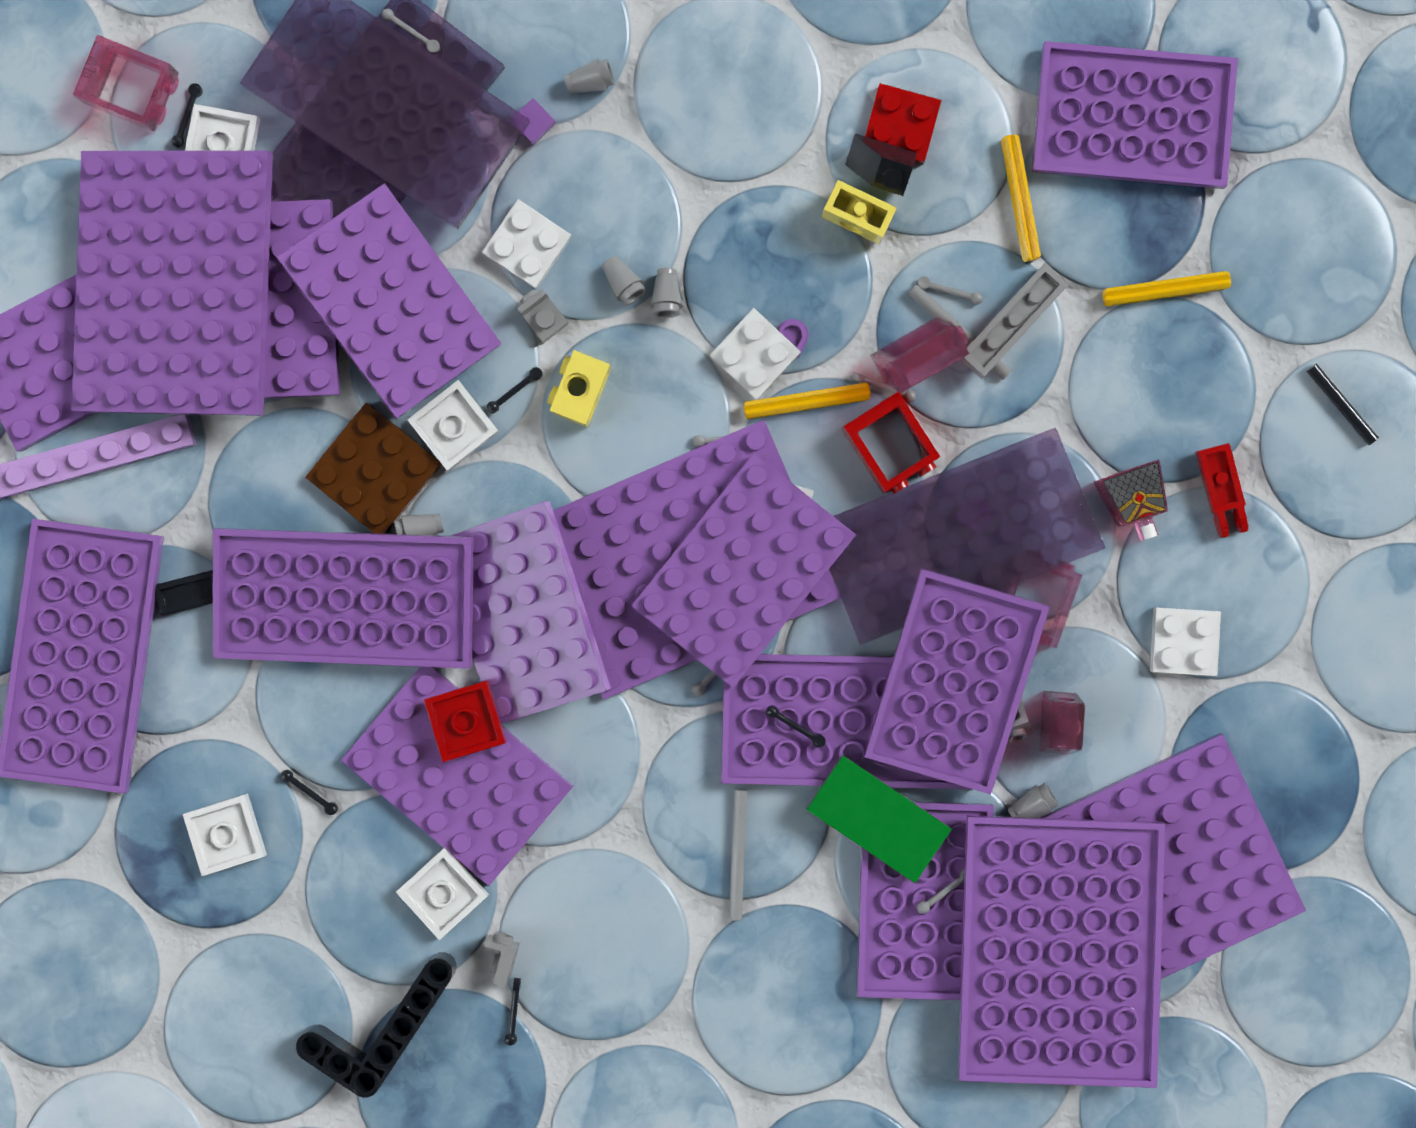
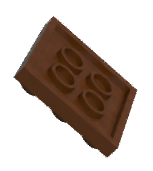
(373, 470)

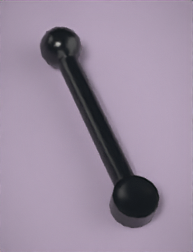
(195, 91)
(535, 374)
(818, 739)
(329, 807)
(511, 1038)

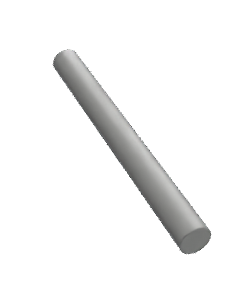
(936, 310)
(738, 854)

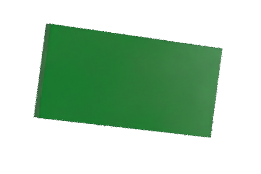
(878, 819)

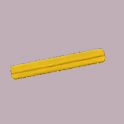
(1020, 198)
(1166, 288)
(806, 400)

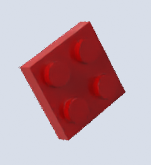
(903, 119)
(465, 721)

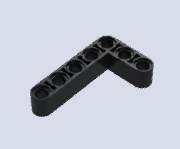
(391, 1035)

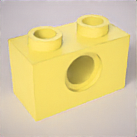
(858, 212)
(582, 407)

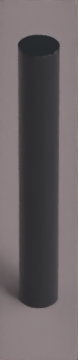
(1342, 404)

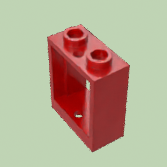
(873, 415)

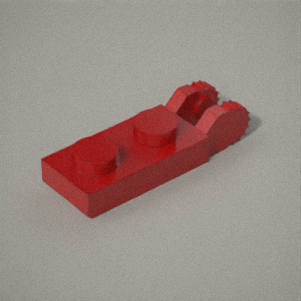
(1222, 487)

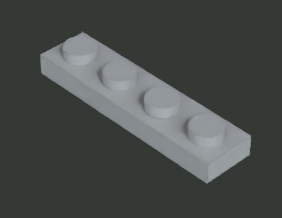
(1013, 320)

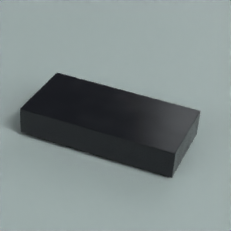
(184, 593)

